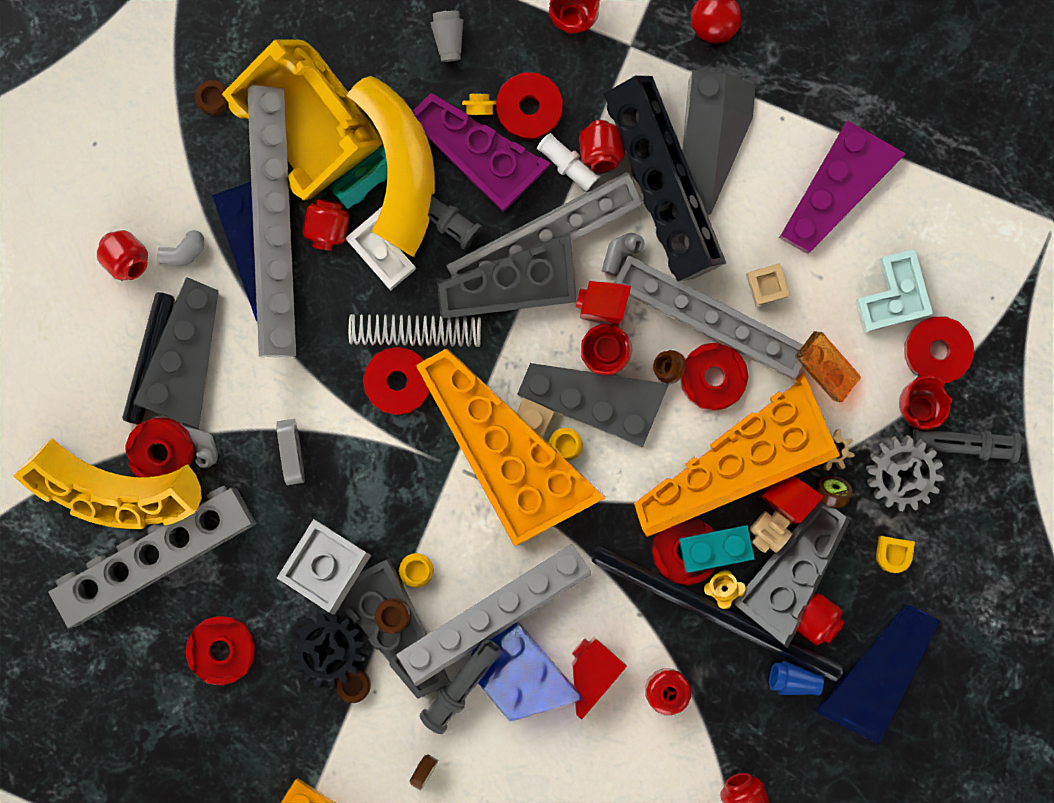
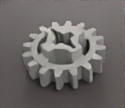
(911, 460)

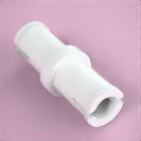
(568, 162)

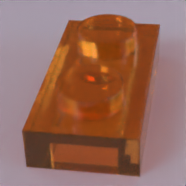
(827, 366)

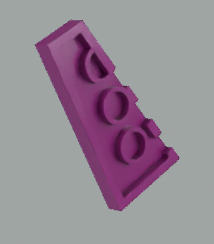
(487, 159)
(843, 179)

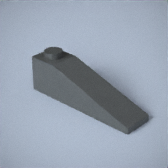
(714, 128)

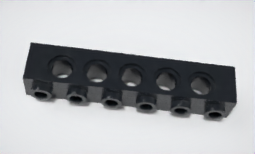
(679, 186)

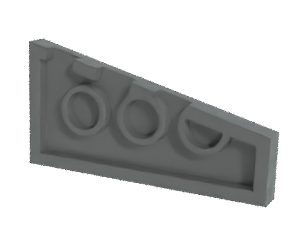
(180, 361)
(605, 402)

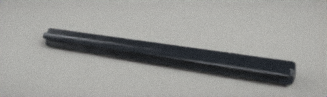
(711, 611)

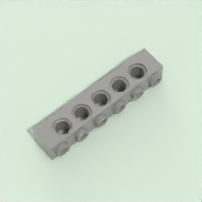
(70, 592)

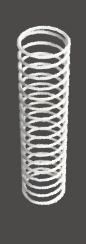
(409, 335)

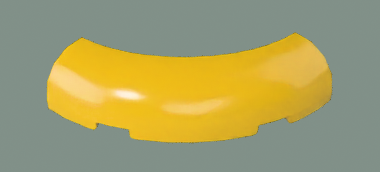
(409, 164)
(106, 496)

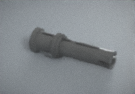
(453, 223)
(984, 448)
(452, 697)

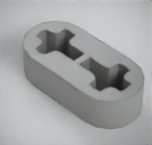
(290, 452)

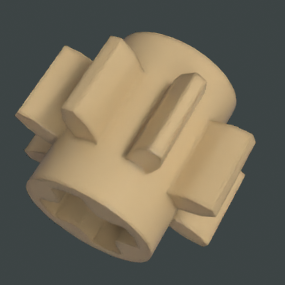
(843, 451)
(770, 531)

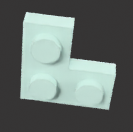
(905, 296)

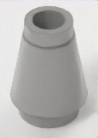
(448, 34)

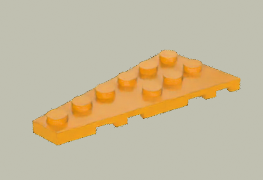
(751, 455)
(515, 465)

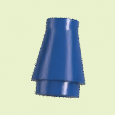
(794, 680)

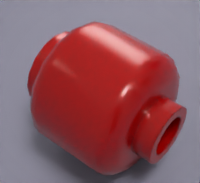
(601, 146)
(326, 224)
(122, 255)
(821, 620)
(660, 681)
(744, 789)

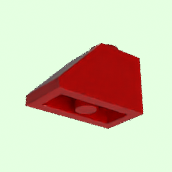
(603, 302)
(791, 498)
(593, 672)

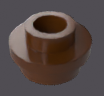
(669, 366)

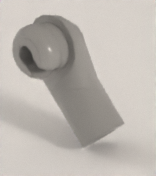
(620, 249)
(185, 252)
(204, 446)

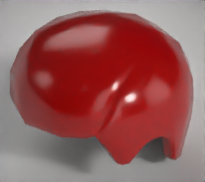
(574, 15)
(716, 20)
(606, 349)
(925, 403)

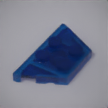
(525, 677)

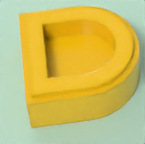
(894, 554)

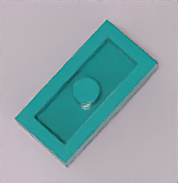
(358, 181)
(716, 549)

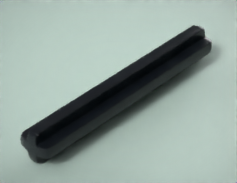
(156, 323)

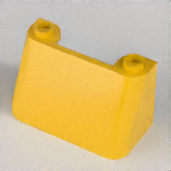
(323, 126)

